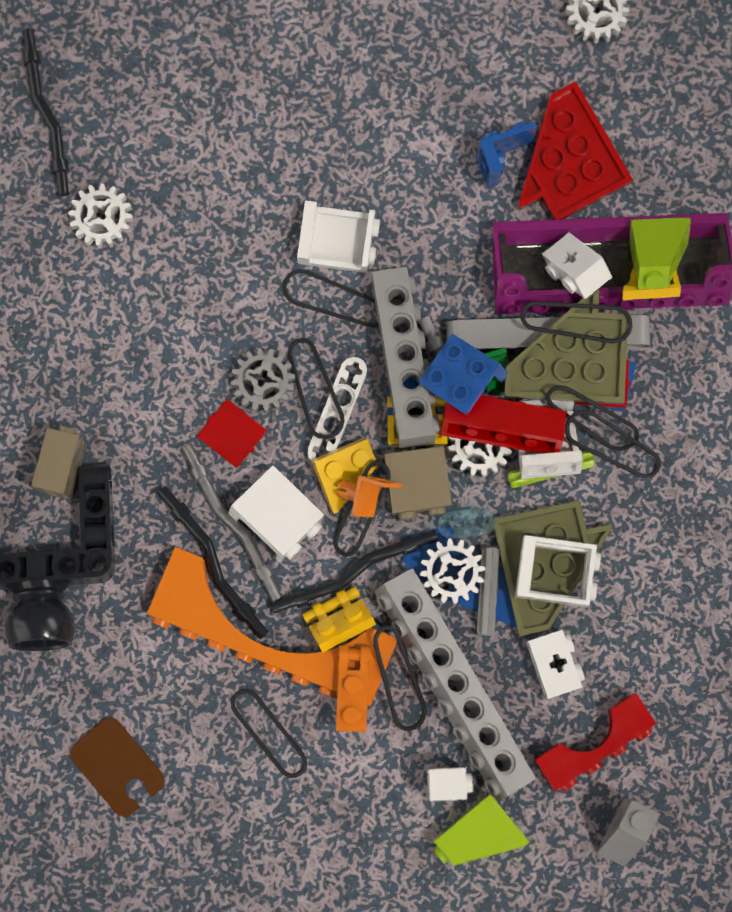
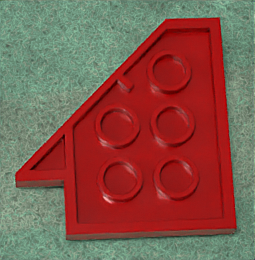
(572, 158)

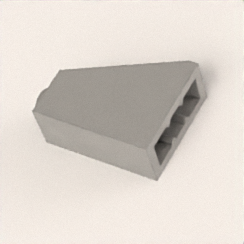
(628, 831)

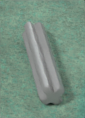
(488, 592)

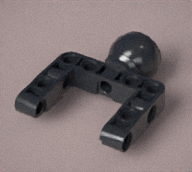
(40, 617)

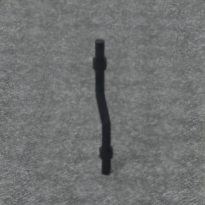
(32, 60)
(181, 513)
(302, 597)

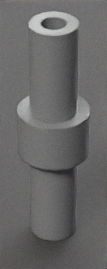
(434, 342)

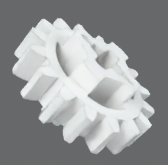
(609, 16)
(92, 223)
(486, 457)
(470, 561)

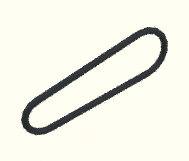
(284, 287)
(576, 335)
(607, 423)
(587, 430)
(329, 436)
(386, 685)

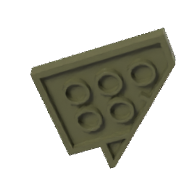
(582, 364)

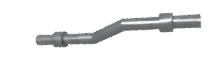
(200, 473)

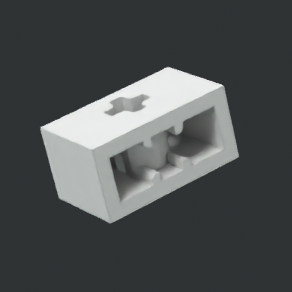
(576, 266)
(542, 653)
(448, 784)

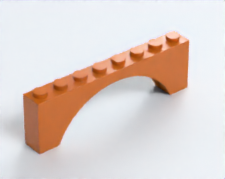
(188, 603)

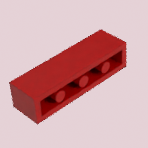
(507, 425)

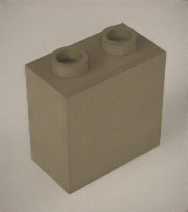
(59, 463)
(423, 481)

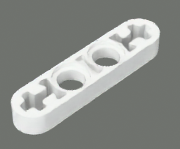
(330, 409)

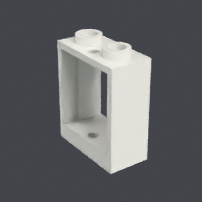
(591, 564)

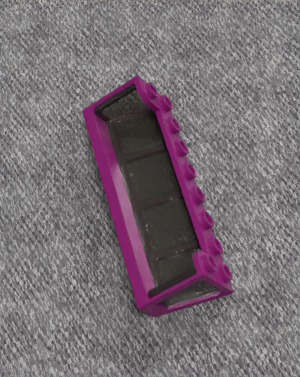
(522, 276)

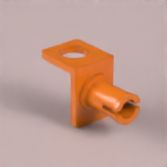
(364, 493)

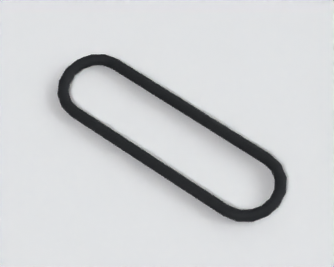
(349, 554)
(278, 724)

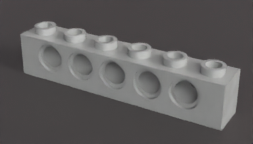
(392, 284)

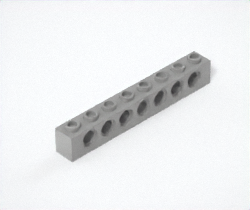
(468, 692)

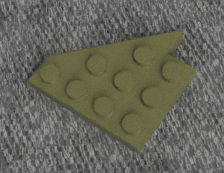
(552, 569)

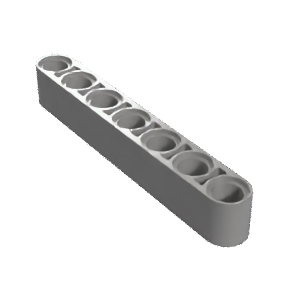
(511, 334)

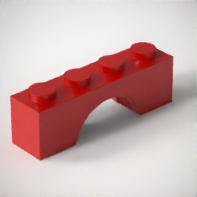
(626, 721)

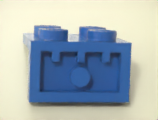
(494, 145)
(461, 374)

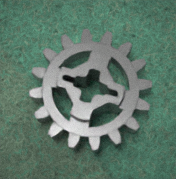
(250, 376)

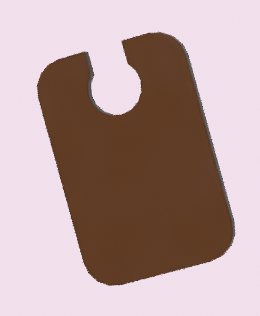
(110, 760)

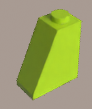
(657, 249)
(479, 834)

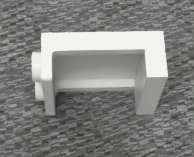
(337, 238)
(565, 462)
(278, 513)

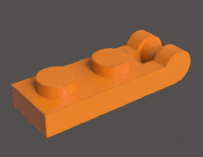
(352, 690)

